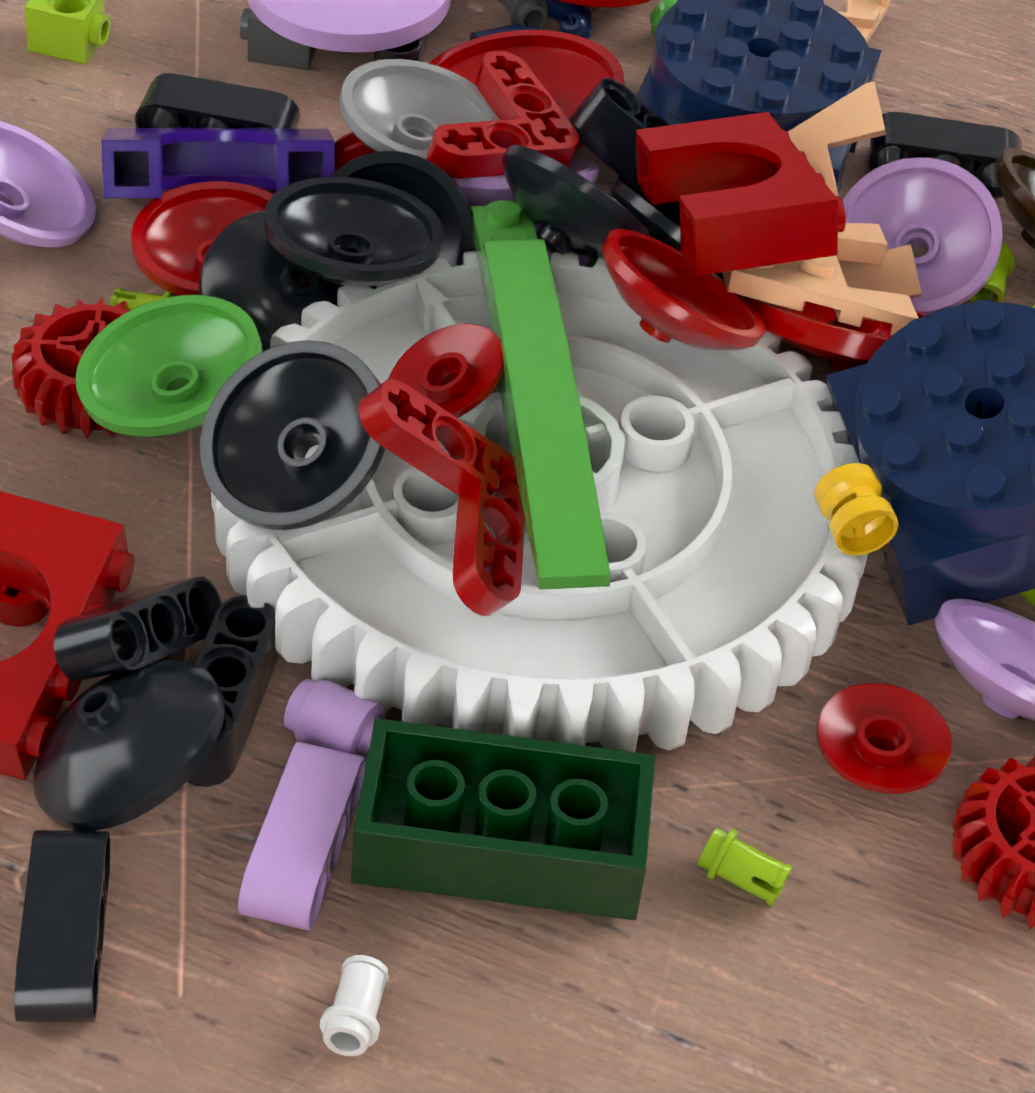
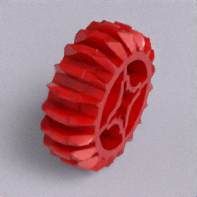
(48, 361)
(1001, 865)

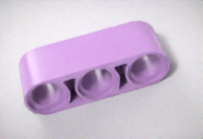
(302, 836)

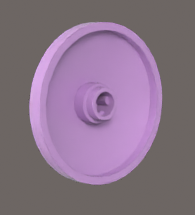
(351, 23)

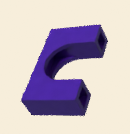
(159, 159)

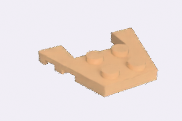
(842, 123)
(824, 284)

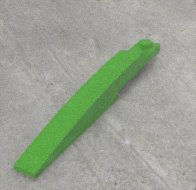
(540, 401)

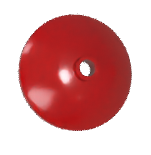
(179, 228)
(675, 301)

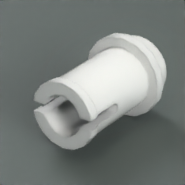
(351, 1020)

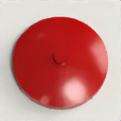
(561, 61)
(822, 334)

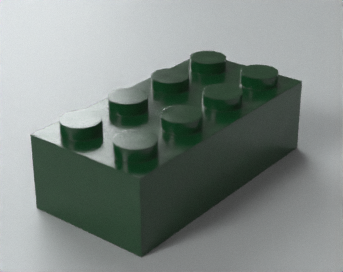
(504, 819)

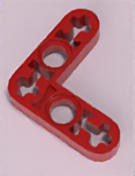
(509, 89)
(409, 425)

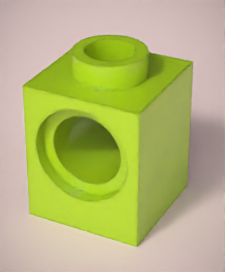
(66, 28)

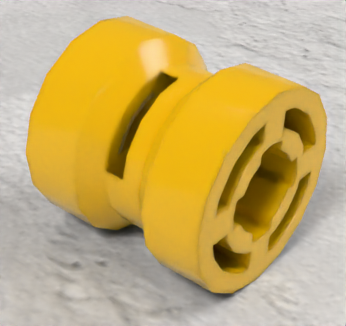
(857, 512)

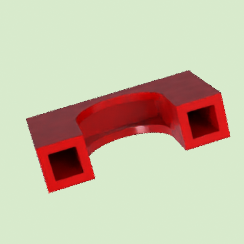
(740, 193)
(72, 568)

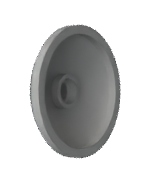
(403, 102)

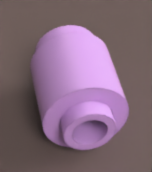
(332, 717)

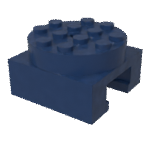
(756, 59)
(953, 442)

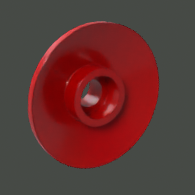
(453, 366)
(884, 738)

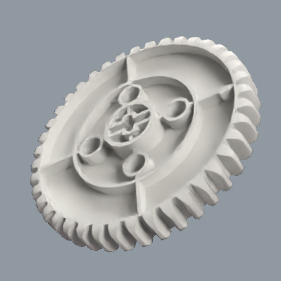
(703, 513)

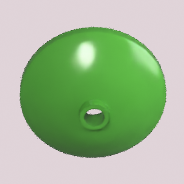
(164, 364)

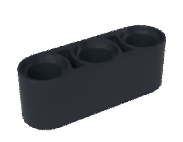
(205, 103)
(608, 129)
(958, 142)
(136, 629)
(241, 660)
(63, 927)

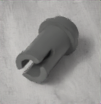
(527, 12)

